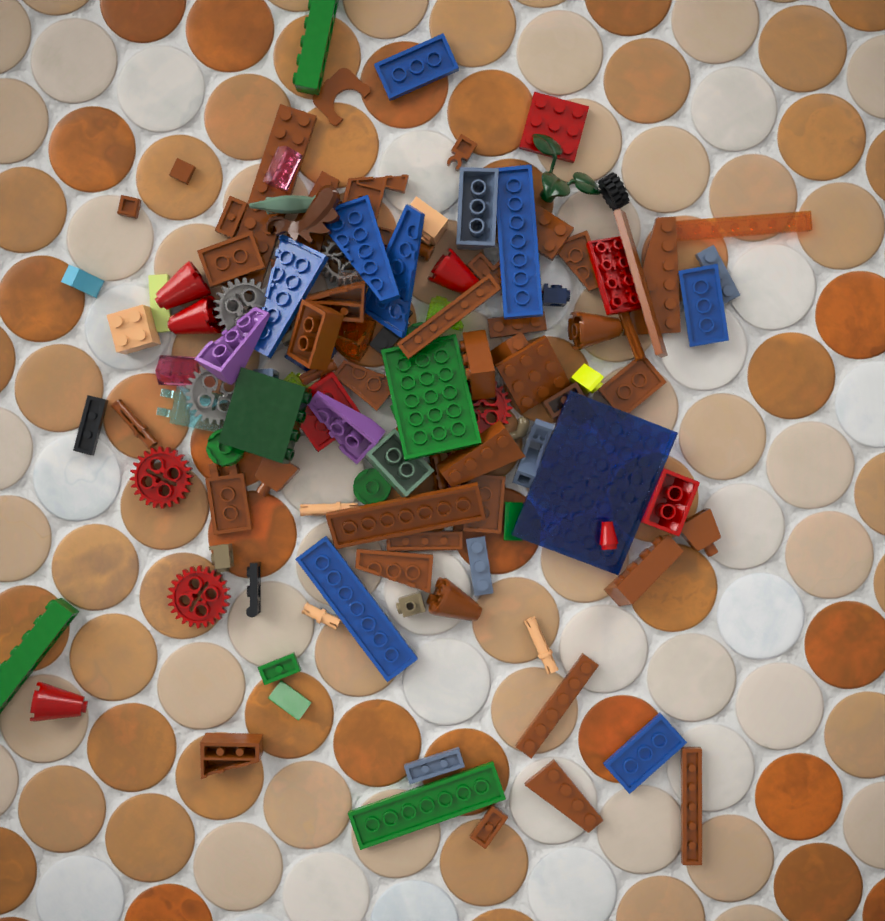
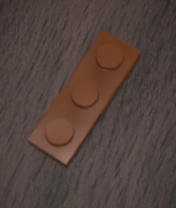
(501, 328)

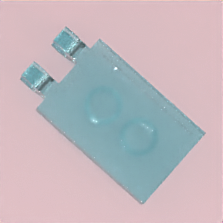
(183, 416)

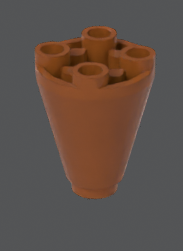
(452, 602)

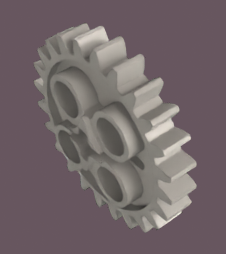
(229, 318)
(199, 389)

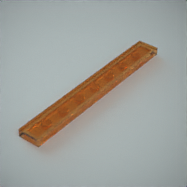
(744, 225)

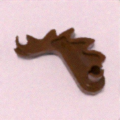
(318, 214)

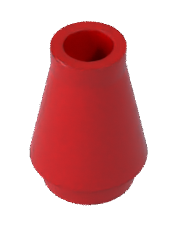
(608, 537)

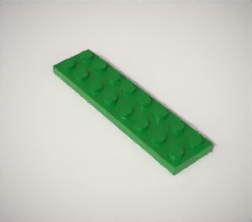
(426, 805)

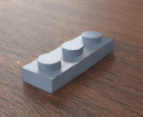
(709, 257)
(479, 565)
(434, 765)

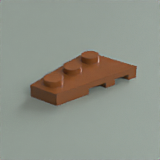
(577, 258)
(365, 383)

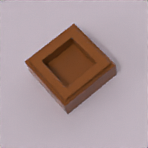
(182, 171)
(129, 206)

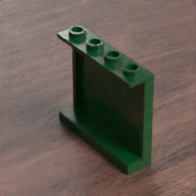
(265, 416)

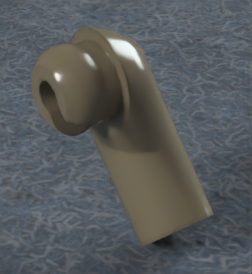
(522, 428)

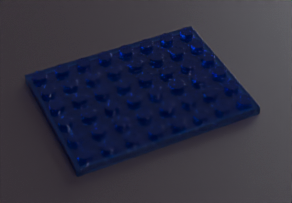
(593, 472)

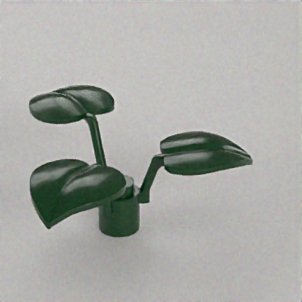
(553, 185)

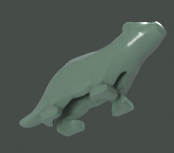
(284, 204)

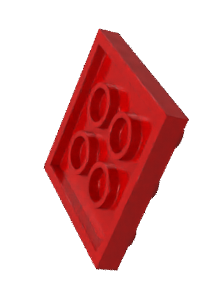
(558, 120)
(314, 430)

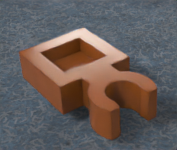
(462, 150)

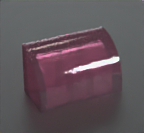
(282, 168)
(176, 370)

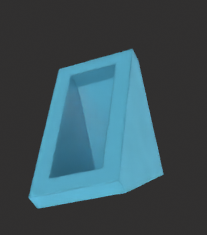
(82, 281)

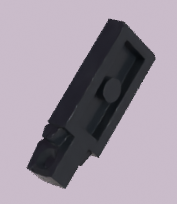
(385, 339)

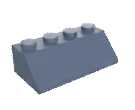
(477, 208)

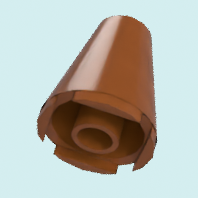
(592, 329)

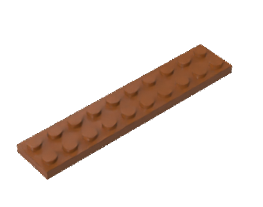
(290, 129)

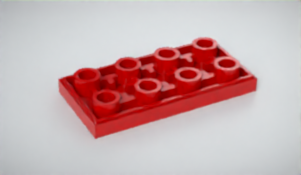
(613, 275)

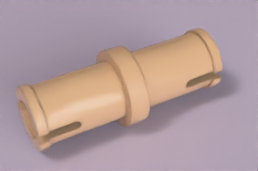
(321, 616)

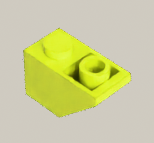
(587, 379)

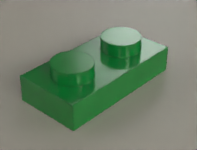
(279, 668)

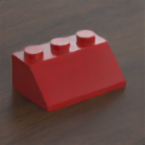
(670, 502)

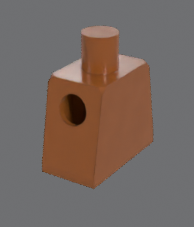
(274, 475)
(701, 532)

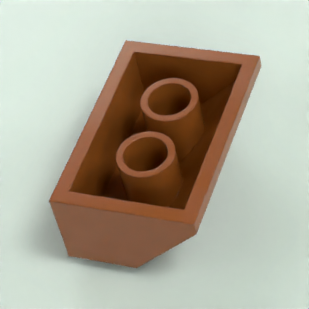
(314, 335)

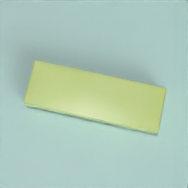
(160, 316)

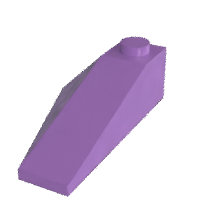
(235, 347)
(351, 429)

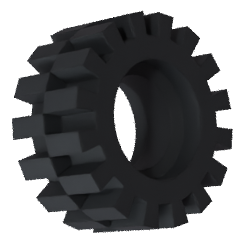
(613, 191)

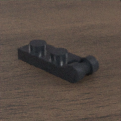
(254, 589)

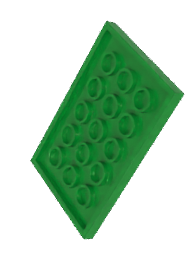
(431, 399)

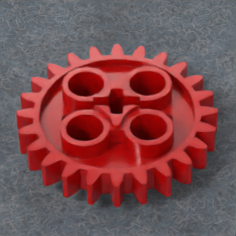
(500, 414)
(154, 492)
(184, 586)

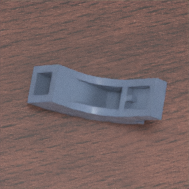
(533, 450)

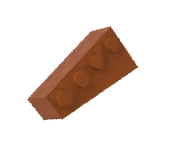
(468, 463)
(644, 571)

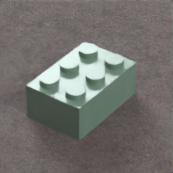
(389, 461)

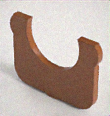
(339, 82)

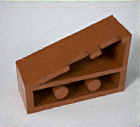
(345, 299)
(479, 364)
(229, 751)

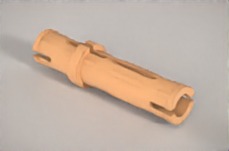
(322, 509)
(545, 653)

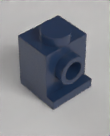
(555, 295)

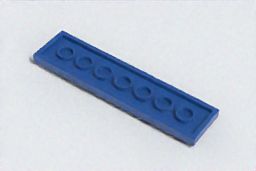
(518, 243)
(356, 608)

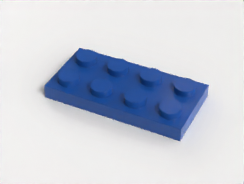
(416, 67)
(703, 305)
(644, 753)

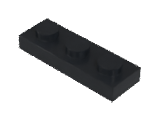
(90, 425)

